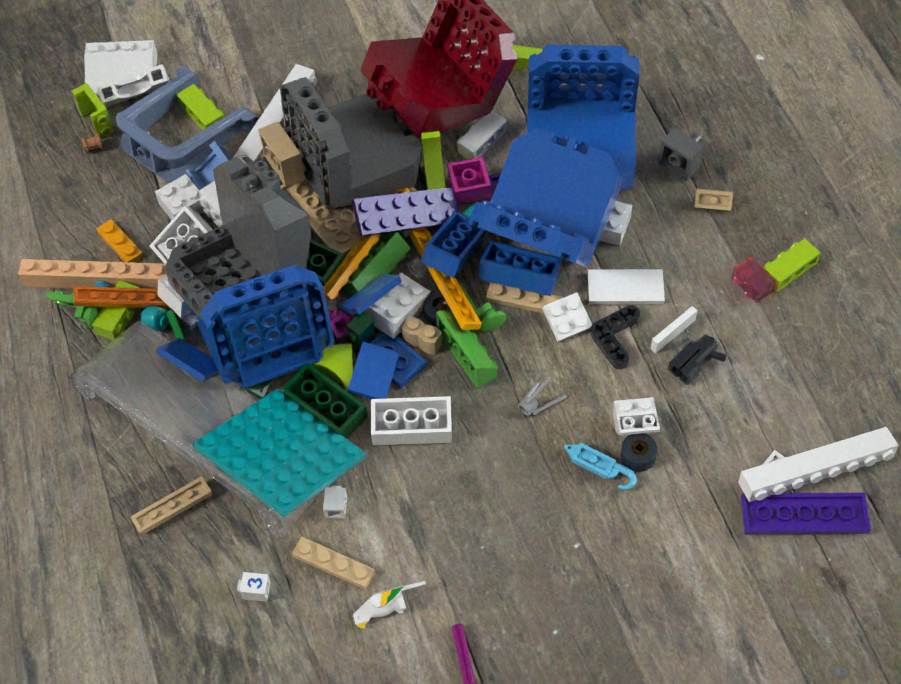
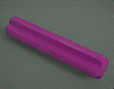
(463, 654)

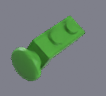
(85, 313)
(487, 315)

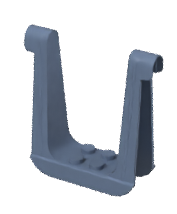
(168, 161)

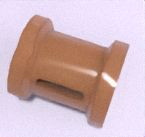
(92, 143)

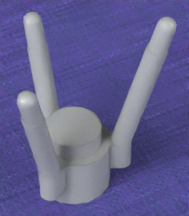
(529, 403)

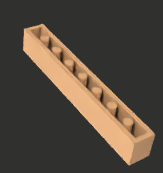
(86, 273)

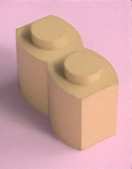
(420, 335)

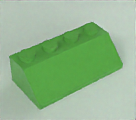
(380, 260)
(466, 349)

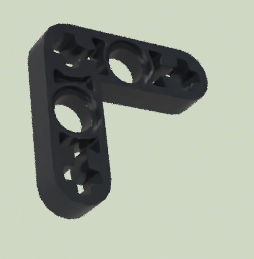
(608, 333)

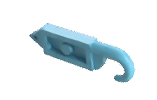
(599, 463)

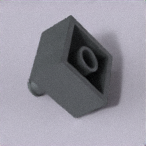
(681, 153)

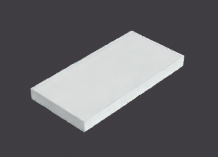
(625, 286)

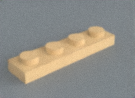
(518, 298)
(171, 505)
(333, 563)

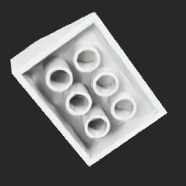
(117, 61)
(183, 228)

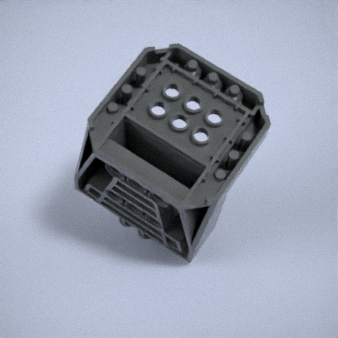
(349, 146)
(257, 236)

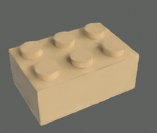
(282, 154)

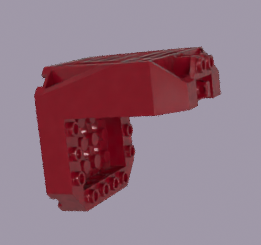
(434, 78)

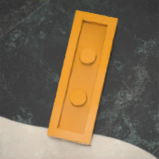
(119, 242)

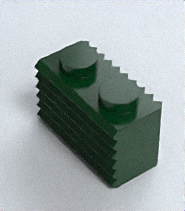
(360, 330)

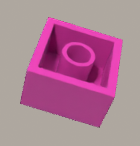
(469, 180)

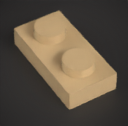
(713, 199)

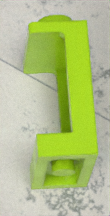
(89, 103)

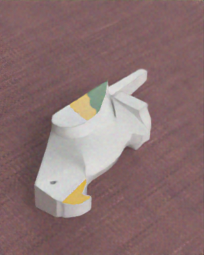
(382, 604)

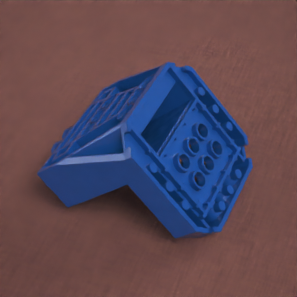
(587, 112)
(552, 196)
(267, 326)

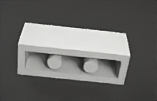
(482, 136)

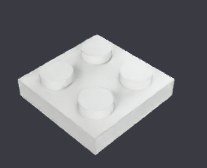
(567, 317)

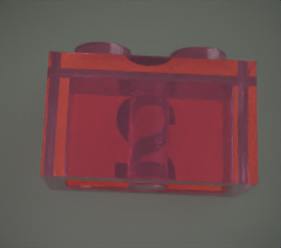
(753, 279)

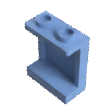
(203, 174)

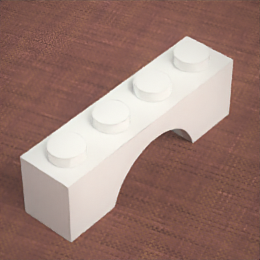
(118, 92)

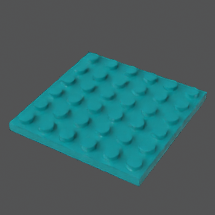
(279, 452)

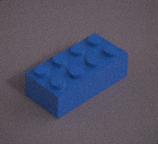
(453, 245)
(520, 268)

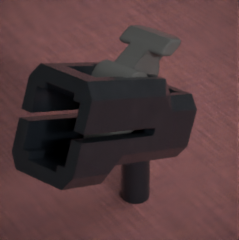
(693, 356)

